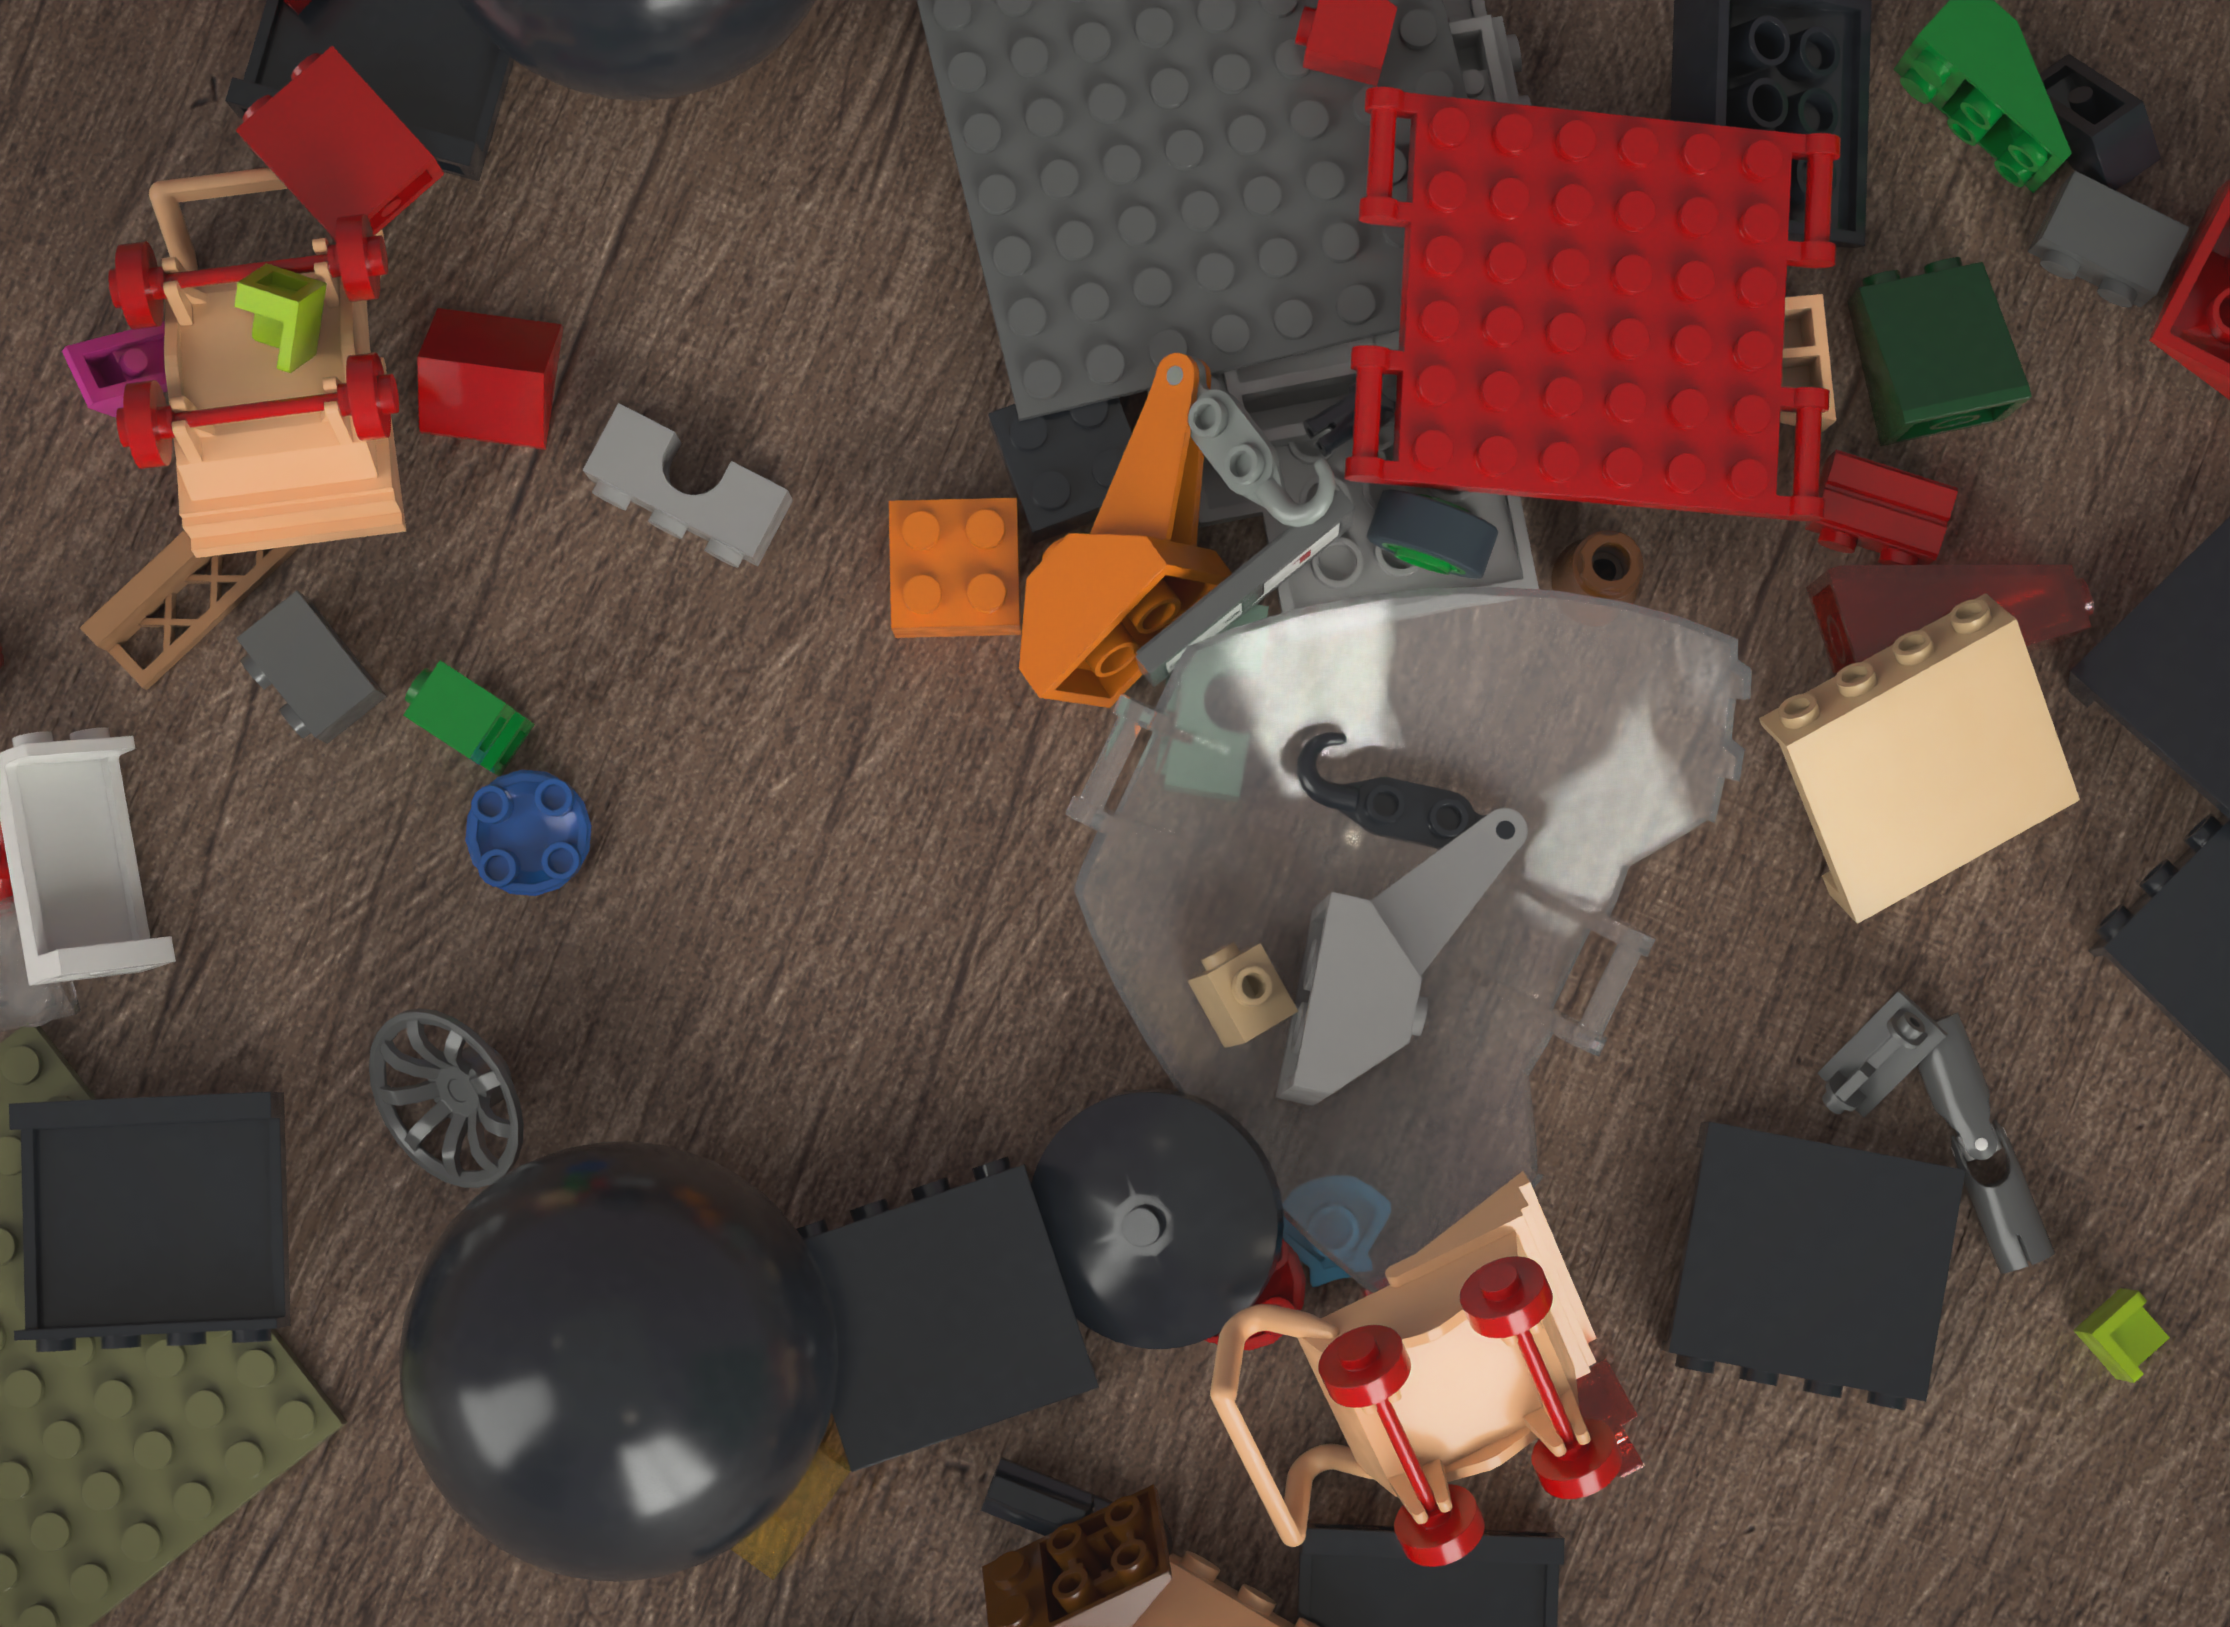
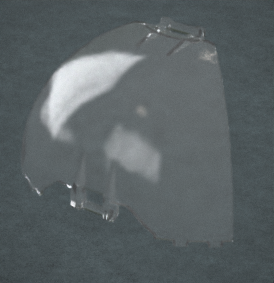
(1528, 700)

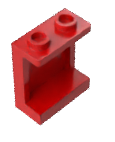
(338, 145)

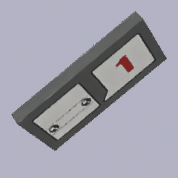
(1244, 589)

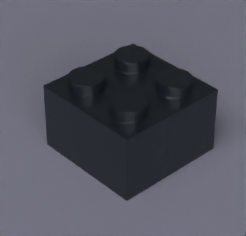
(1061, 462)

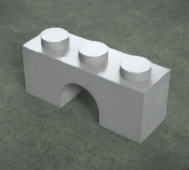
(734, 516)

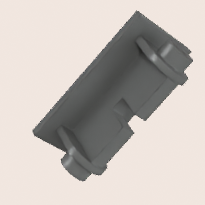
(1879, 1056)

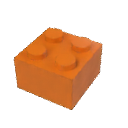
(954, 567)

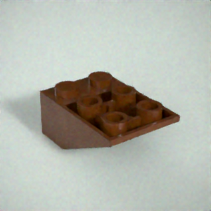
(1084, 1571)

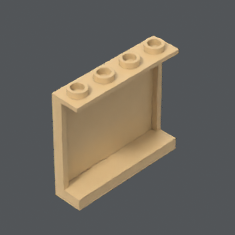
(1923, 756)

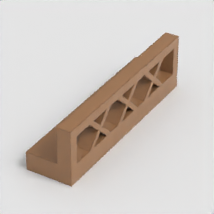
(158, 587)

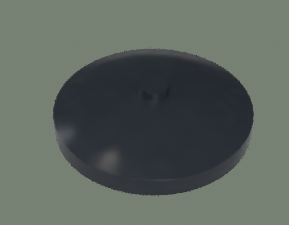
(1159, 1217)

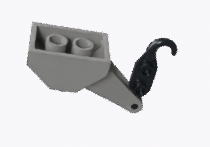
(1368, 956)

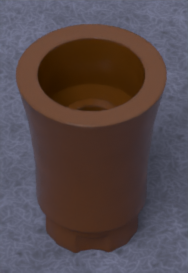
(1576, 575)

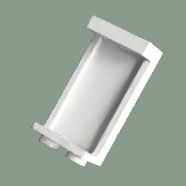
(74, 859)

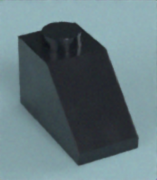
(2101, 123)

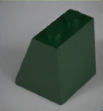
(1935, 351)

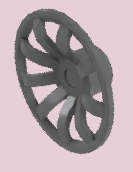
(462, 1085)

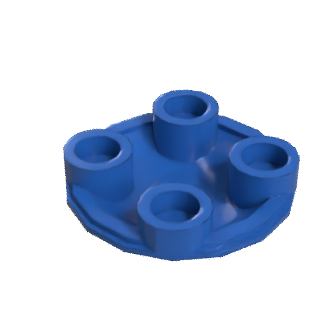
(528, 832)

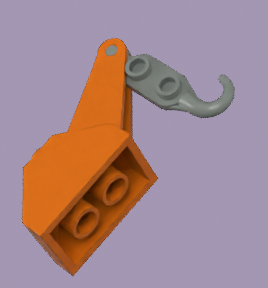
(1141, 564)

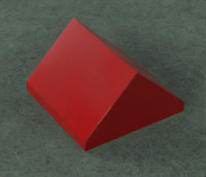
(488, 378)

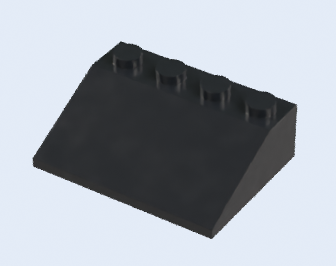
(1788, 72)

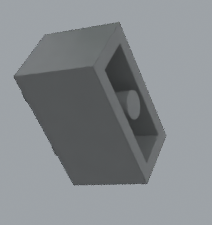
(2107, 241)
(309, 668)

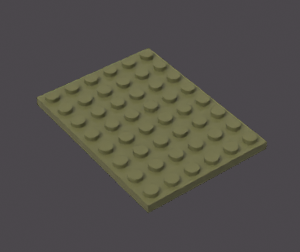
(122, 1450)

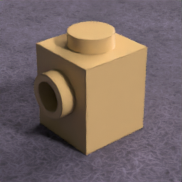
(1241, 993)

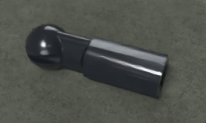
(1041, 1500)

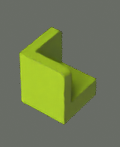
(285, 312)
(2122, 1334)

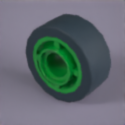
(1432, 534)

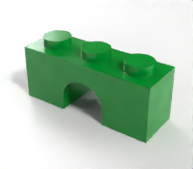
(466, 717)

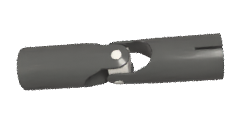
(1962, 1099)

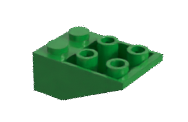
(1987, 84)

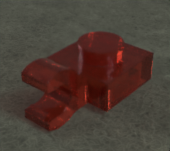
(1605, 1400)

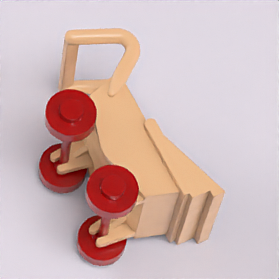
(256, 447)
(1441, 1379)

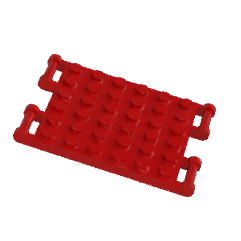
(1592, 307)

